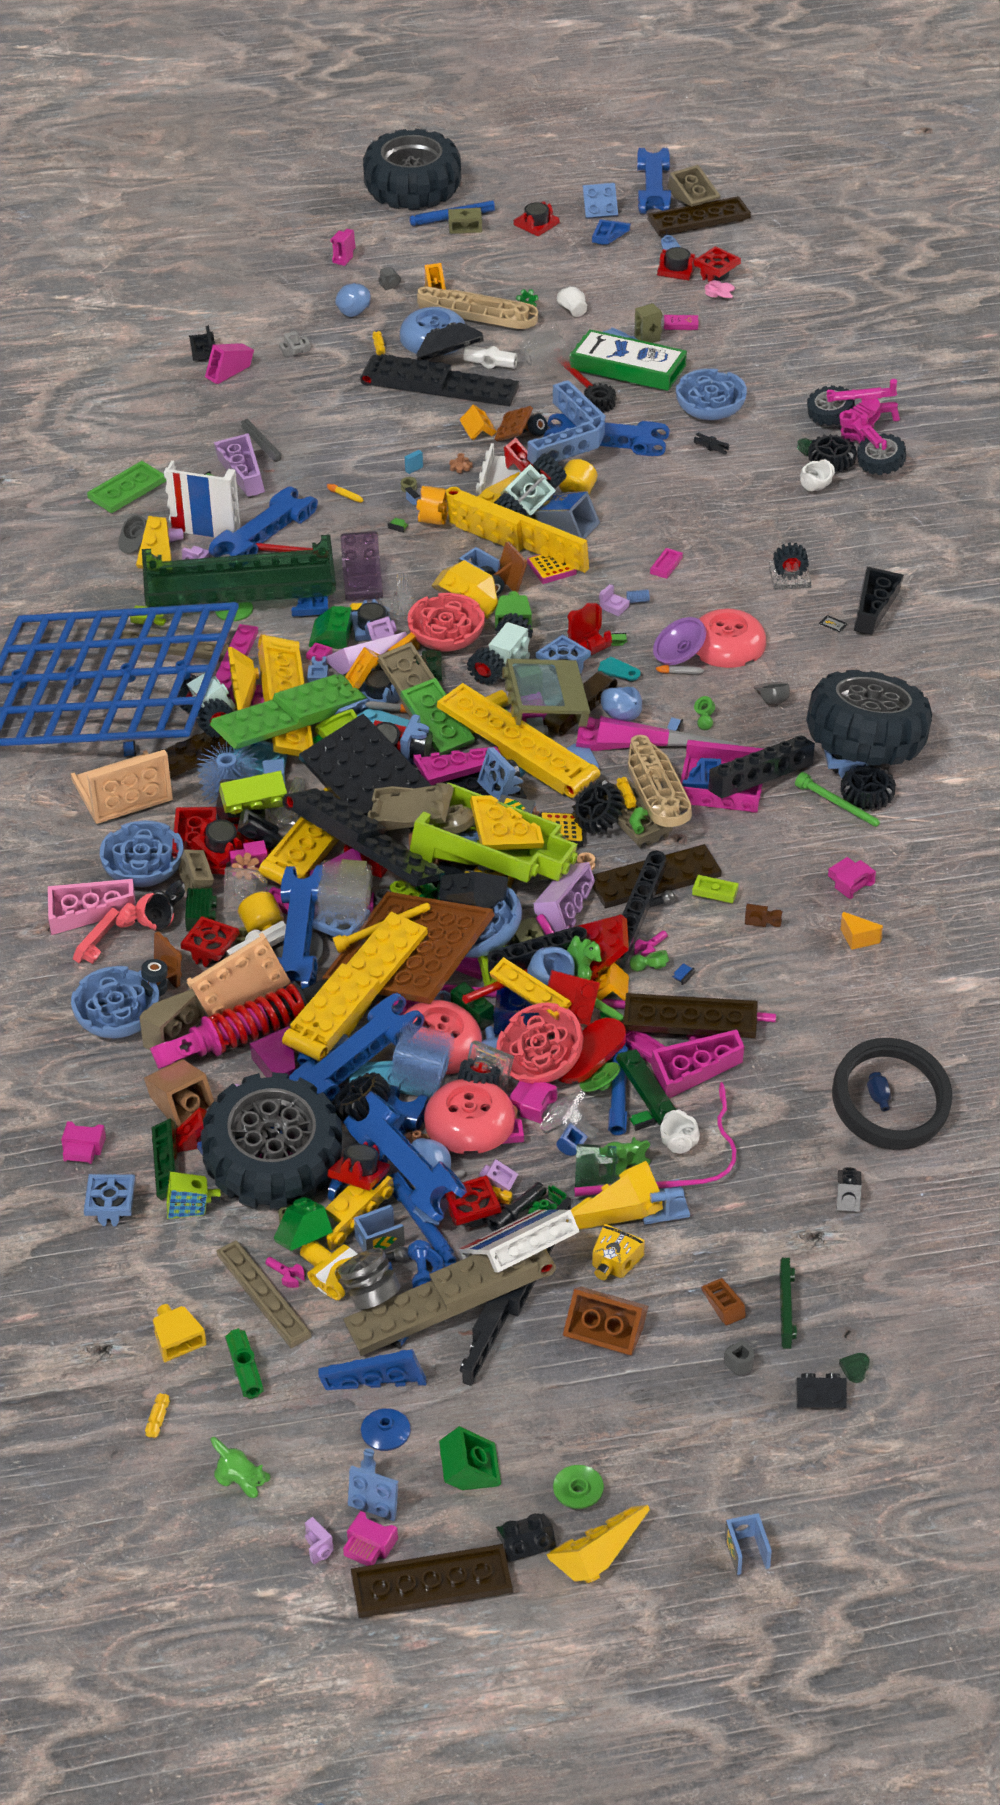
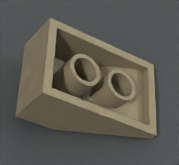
(692, 186)
(170, 1018)

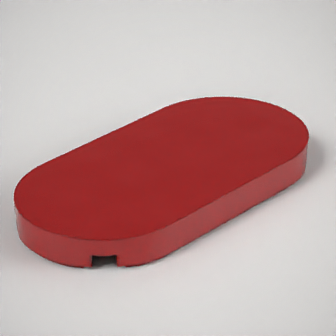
(600, 1043)

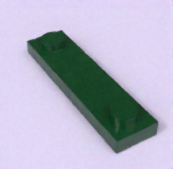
(645, 1084)
(164, 1155)
(786, 1276)

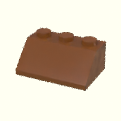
(605, 1320)

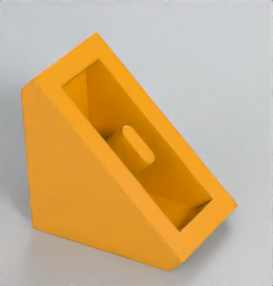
(434, 276)
(860, 931)

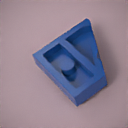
(608, 231)
(310, 606)
(699, 775)

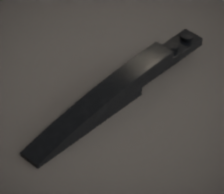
(492, 1320)

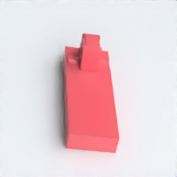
(87, 948)

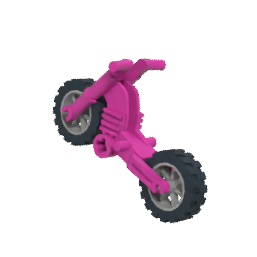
(858, 423)

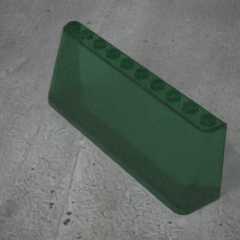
(239, 577)

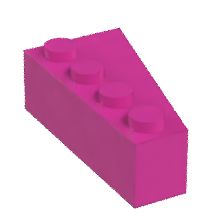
(695, 1061)

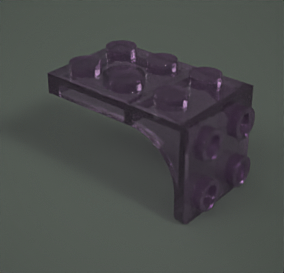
(361, 566)

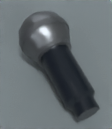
(666, 897)
(399, 1254)

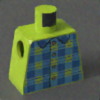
(189, 1195)

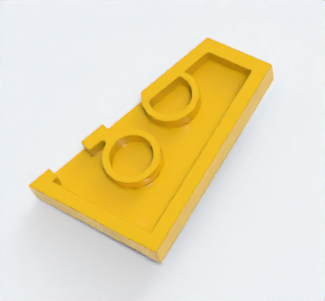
(157, 538)

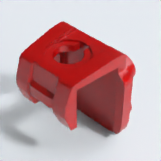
(585, 627)

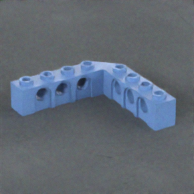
(576, 440)

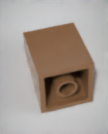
(179, 1090)

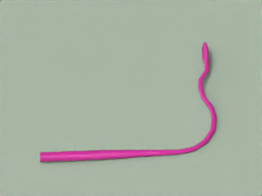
(595, 1190)

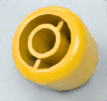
(580, 476)
(259, 911)

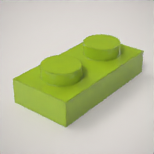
(715, 889)

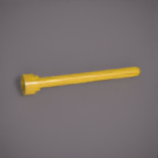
(343, 942)

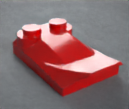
(188, 825)

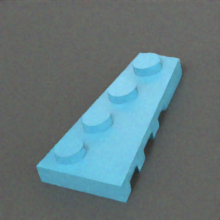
(382, 1068)

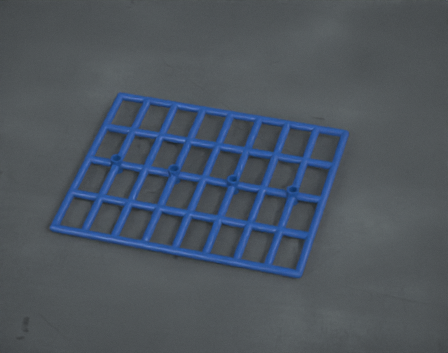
(127, 672)

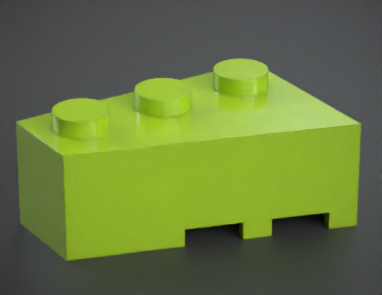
(253, 793)

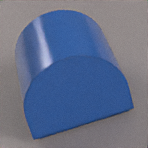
(569, 1139)

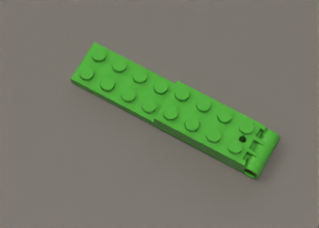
(287, 711)

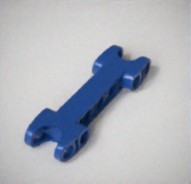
(653, 165)
(638, 438)
(281, 511)
(299, 925)
(362, 1046)
(411, 1118)
(428, 1181)

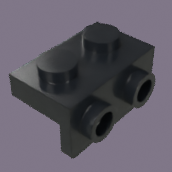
(202, 345)
(258, 829)
(821, 1392)
(527, 1536)

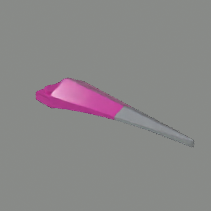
(616, 734)

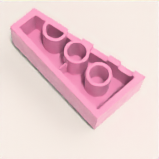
(86, 903)

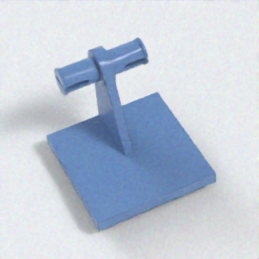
(600, 200)
(673, 1205)
(372, 1491)

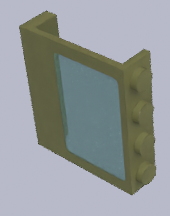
(545, 688)

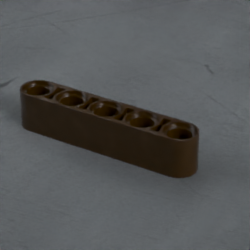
(593, 689)

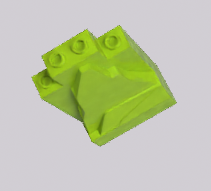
(550, 861)

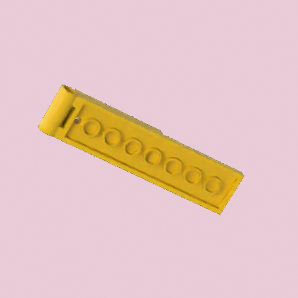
(505, 525)
(280, 671)
(521, 742)
(301, 847)
(353, 987)

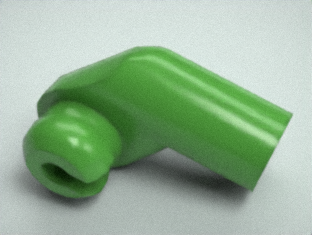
(635, 819)

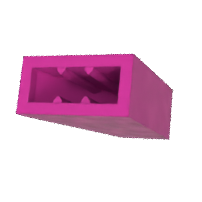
(227, 361)

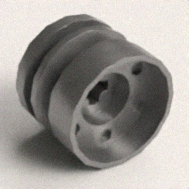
(369, 1278)

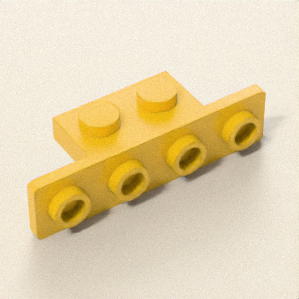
(353, 1203)

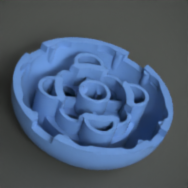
(422, 322)
(711, 394)
(141, 853)
(501, 927)
(124, 1000)

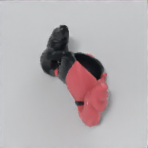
(152, 904)

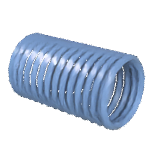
(636, 595)

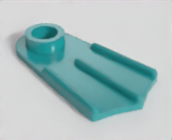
(617, 668)

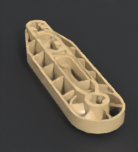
(480, 307)
(655, 768)

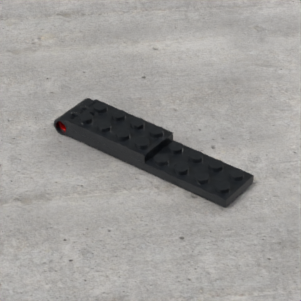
(437, 379)
(361, 834)

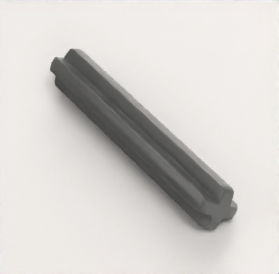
(261, 440)

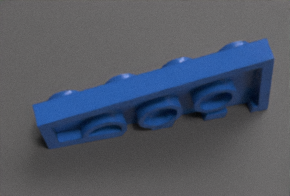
(373, 1371)

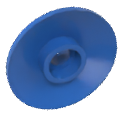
(385, 1437)

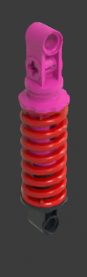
(235, 1024)

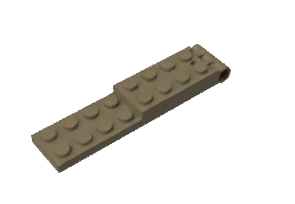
(446, 1295)

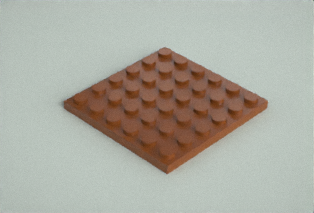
(450, 936)

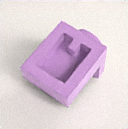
(195, 553)
(611, 602)
(381, 628)
(499, 1175)
(319, 1539)

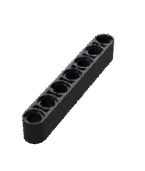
(641, 898)

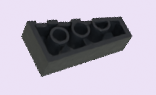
(876, 597)

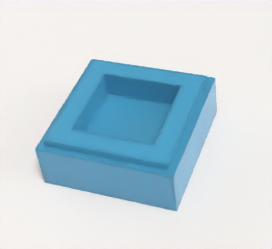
(413, 461)

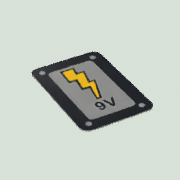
(833, 623)

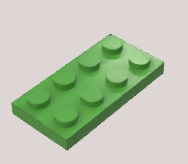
(126, 486)
(446, 731)

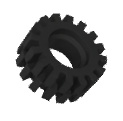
(601, 396)

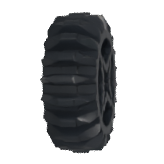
(835, 449)
(868, 787)
(594, 803)
(352, 1099)

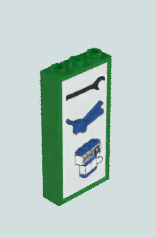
(628, 359)

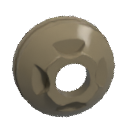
(458, 819)

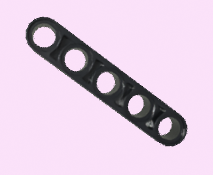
(522, 952)

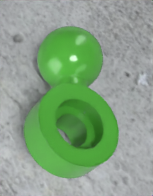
(704, 707)
(655, 959)

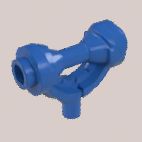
(421, 1252)

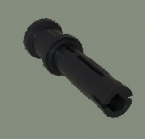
(510, 1212)

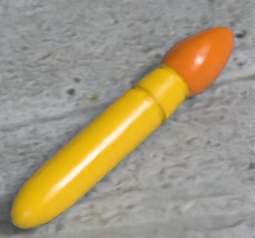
(341, 491)

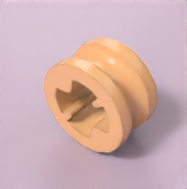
(587, 857)

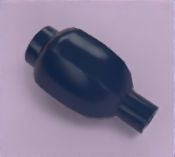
(879, 1090)

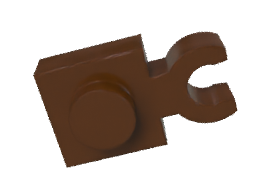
(759, 916)

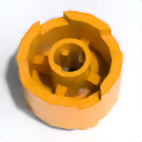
(432, 505)

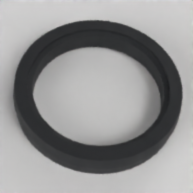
(882, 1136)

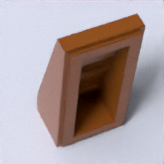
(726, 1302)

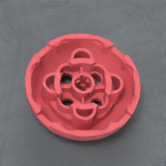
(446, 621)
(731, 638)
(451, 1019)
(533, 1049)
(469, 1116)

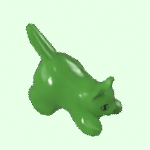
(628, 1153)
(236, 1467)

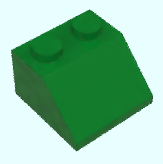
(333, 628)
(302, 1224)
(469, 1460)

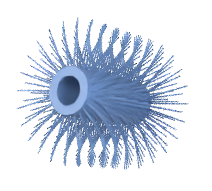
(227, 769)
(420, 1059)

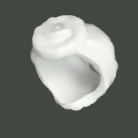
(573, 300)
(817, 475)
(679, 1131)

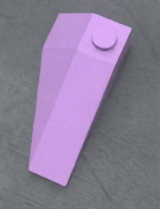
(344, 658)

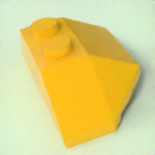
(469, 581)

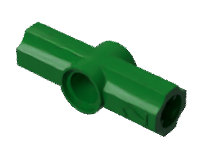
(244, 1363)

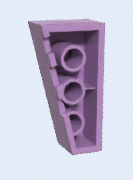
(239, 455)
(565, 897)

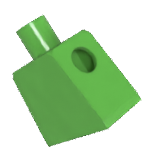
(513, 604)

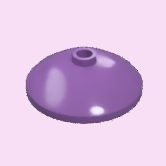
(679, 641)

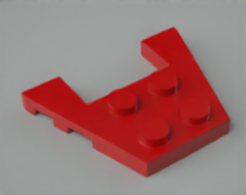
(612, 940)

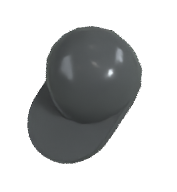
(132, 534)
(774, 692)

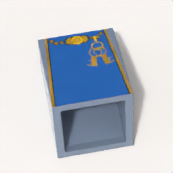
(569, 512)

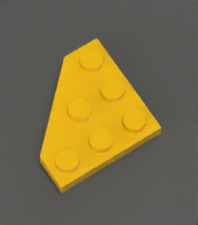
(502, 826)

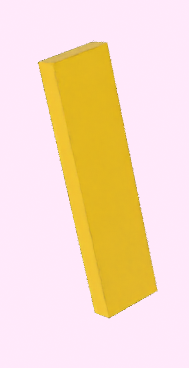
(527, 986)

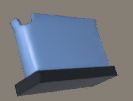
(412, 495)
(675, 724)

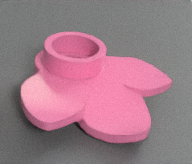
(717, 288)

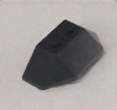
(448, 339)
(472, 889)

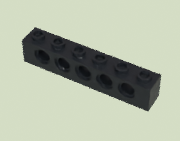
(761, 766)

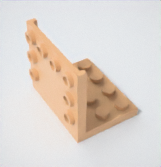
(125, 786)
(239, 977)

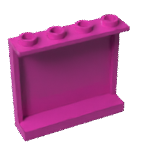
(744, 801)

